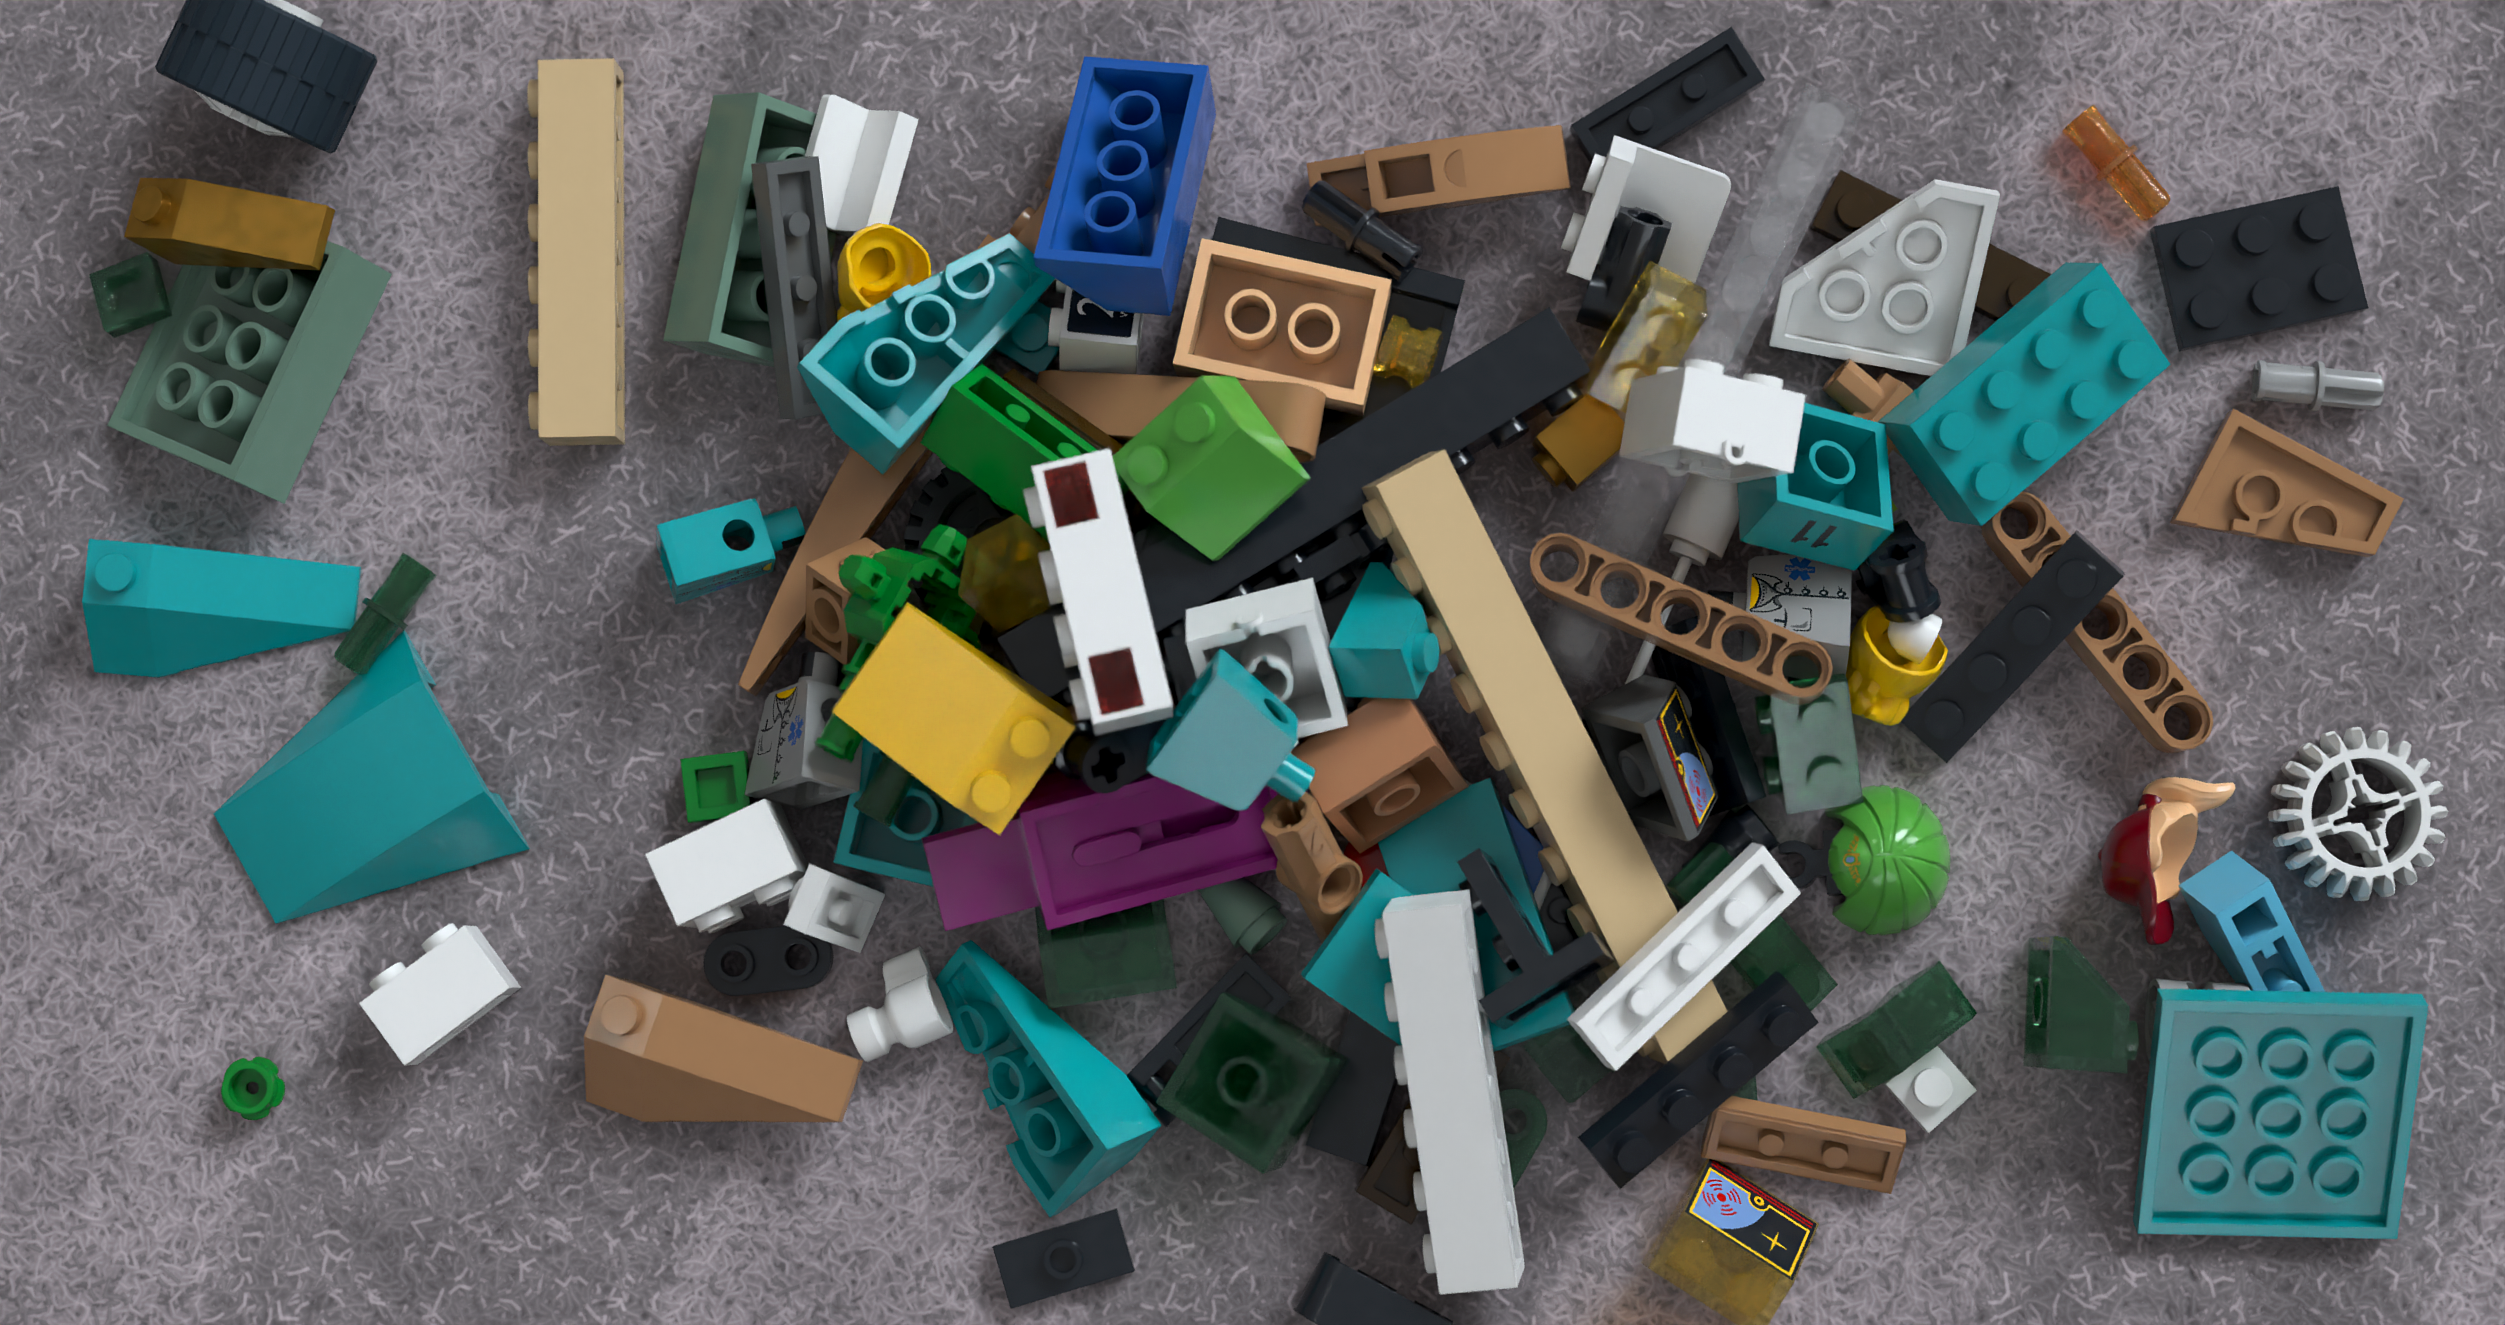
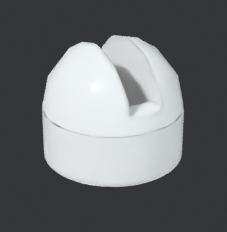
(1914, 638)

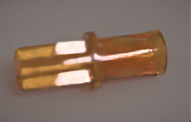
(2117, 163)

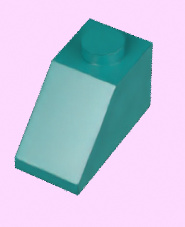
(1383, 640)

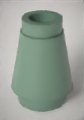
(1245, 913)

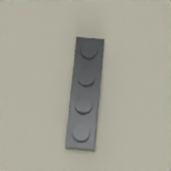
(794, 271)

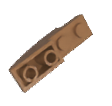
(1450, 171)

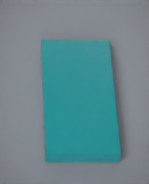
(1425, 862)

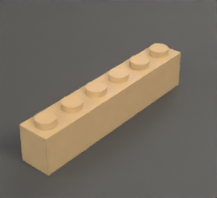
(579, 252)

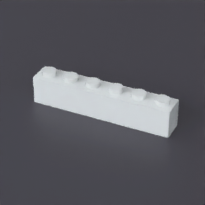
(1452, 1092)

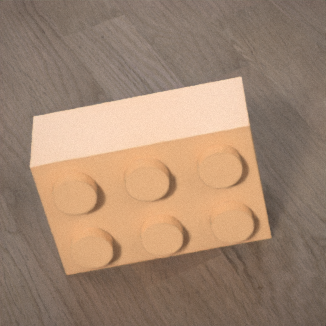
(1283, 323)

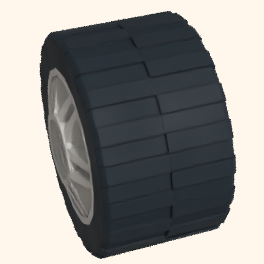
(268, 67)

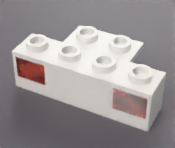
(1102, 593)

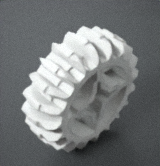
(2370, 840)

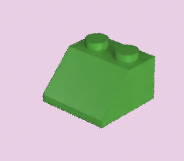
(1210, 466)

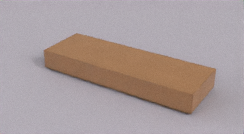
(1804, 1143)

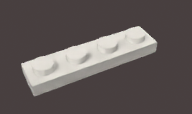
(1684, 956)

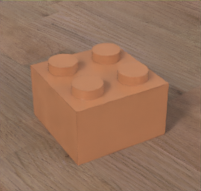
(1379, 770)

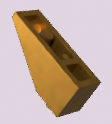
(227, 225)

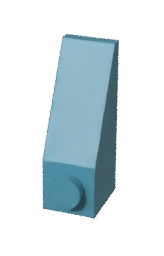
(2249, 927)

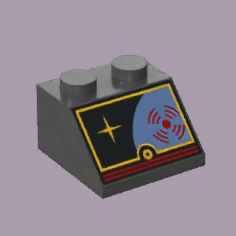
(1654, 755)

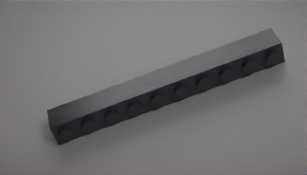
(1458, 410)

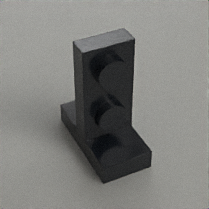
(1521, 947)

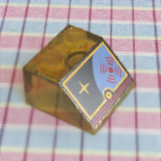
(1732, 1245)

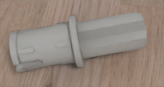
(2316, 386)

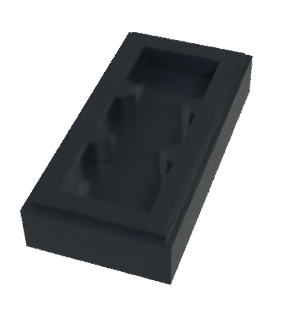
(1063, 1258)

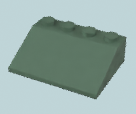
(250, 365)

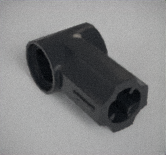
(1632, 242)

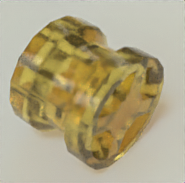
(1407, 352)

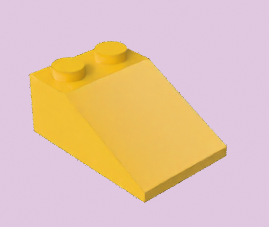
(955, 718)

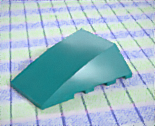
(366, 798)

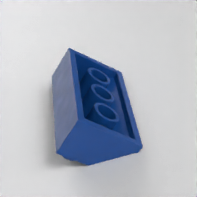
(1128, 182)

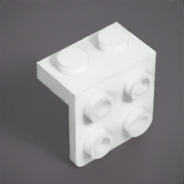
(1656, 182)

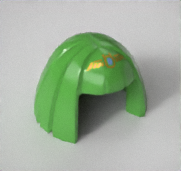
(1888, 861)

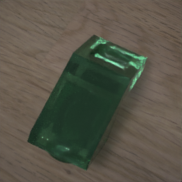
(1897, 1031)

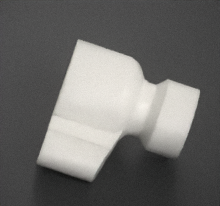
(911, 1011)

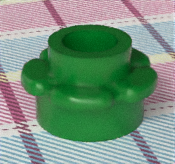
(236, 1082)

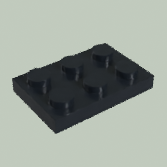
(2258, 268)

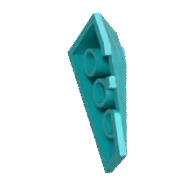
(893, 364)
(187, 608)
(1064, 1097)

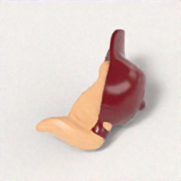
(2151, 846)

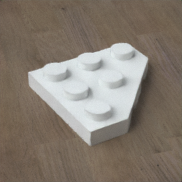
(1895, 287)

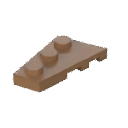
(2284, 493)

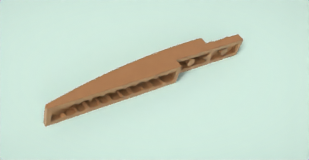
(850, 511)

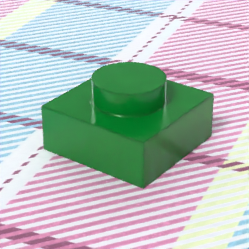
(715, 785)

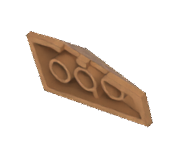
(693, 1063)

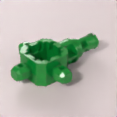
(876, 589)

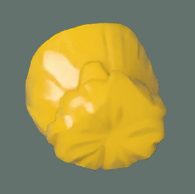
(876, 265)
(1880, 677)

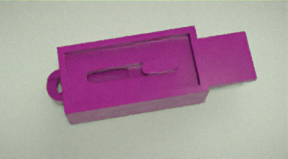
(1095, 852)

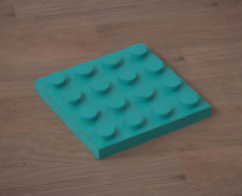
(2279, 1113)

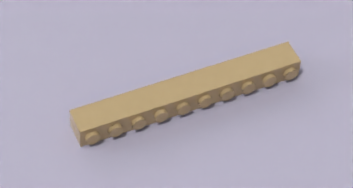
(1528, 723)

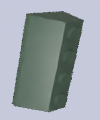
(720, 274)

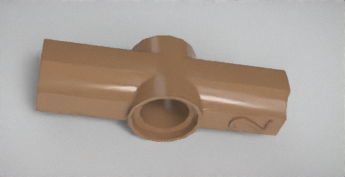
(1311, 860)

